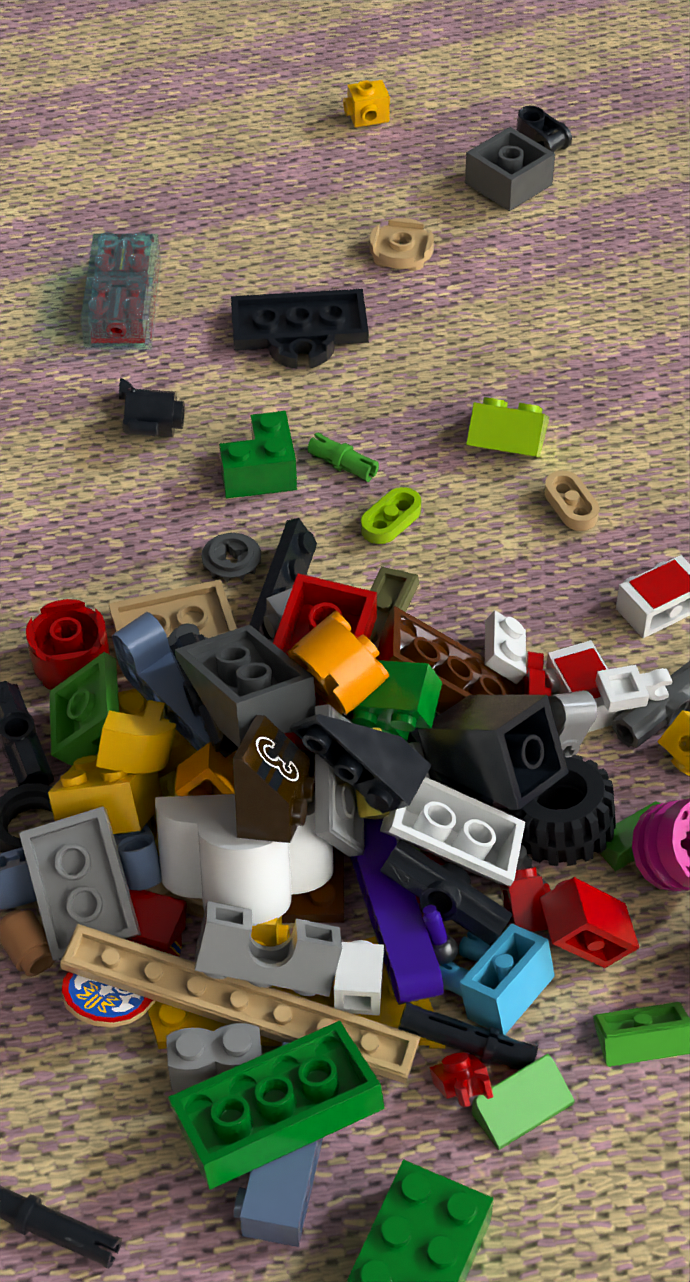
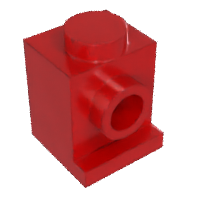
(524, 901)

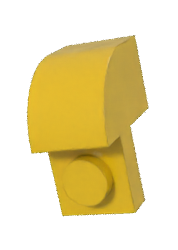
(136, 742)

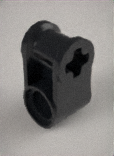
(543, 128)

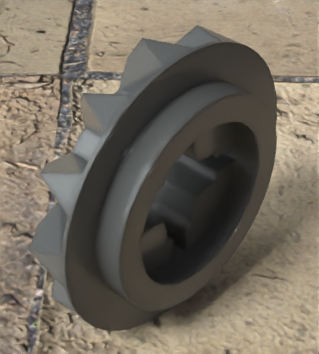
(240, 547)

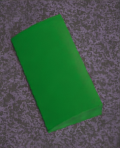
(276, 1103)

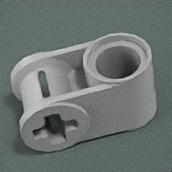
(573, 718)

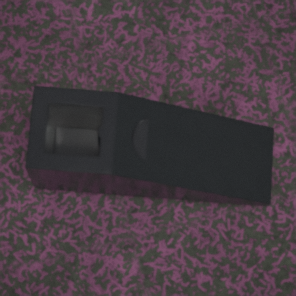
(371, 760)

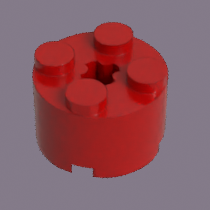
(64, 640)

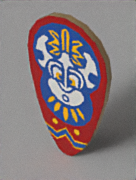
(104, 1004)

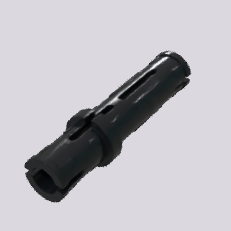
(457, 1034)
(32, 1216)

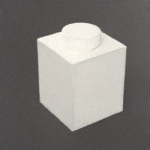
(359, 978)

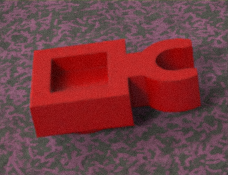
(535, 675)
(462, 1077)

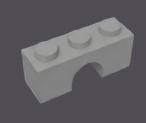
(301, 963)

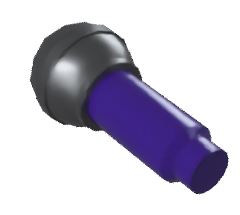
(443, 944)

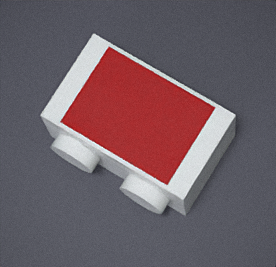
(656, 597)
(576, 670)

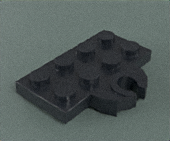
(299, 323)

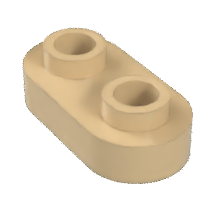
(577, 506)

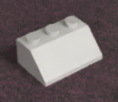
(459, 831)

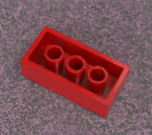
(312, 602)

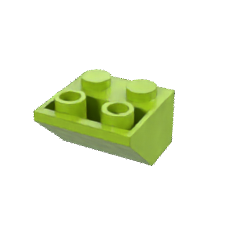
(506, 428)

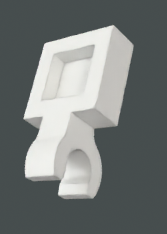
(628, 689)

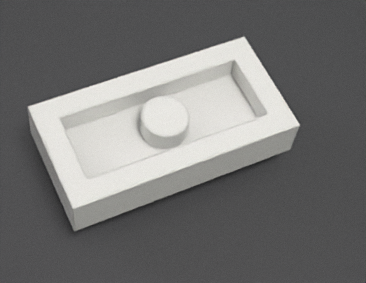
(505, 646)

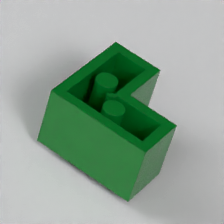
(262, 463)
(402, 701)

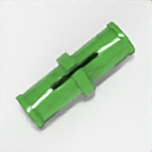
(343, 457)

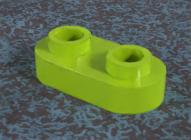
(386, 520)

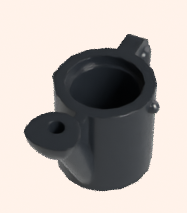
(150, 411)

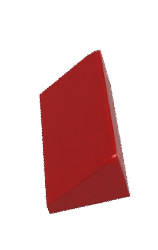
(158, 917)

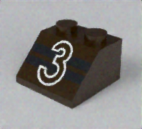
(270, 784)

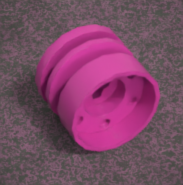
(663, 845)

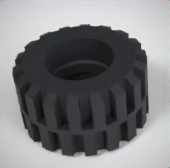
(580, 826)

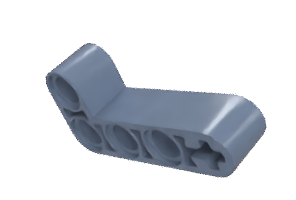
(151, 670)
(136, 852)

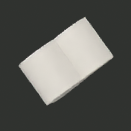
(209, 862)

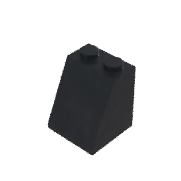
(498, 746)

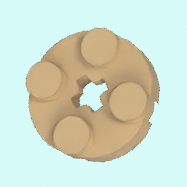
(389, 252)

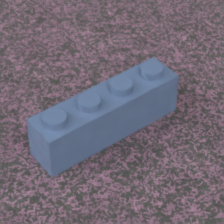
(278, 1196)

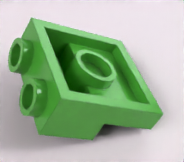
(81, 708)

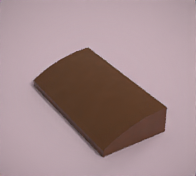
(457, 666)

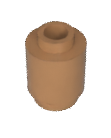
(25, 942)

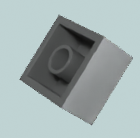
(509, 168)

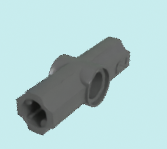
(641, 723)

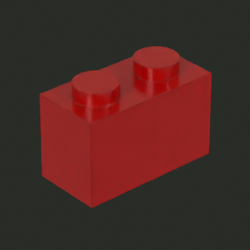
(588, 922)

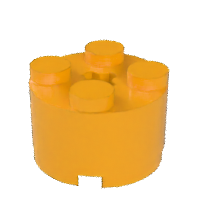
(340, 663)

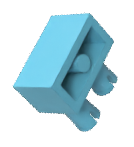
(503, 979)

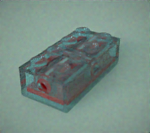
(121, 292)

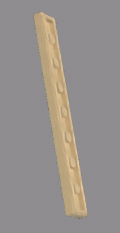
(230, 1000)

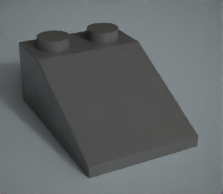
(247, 677)

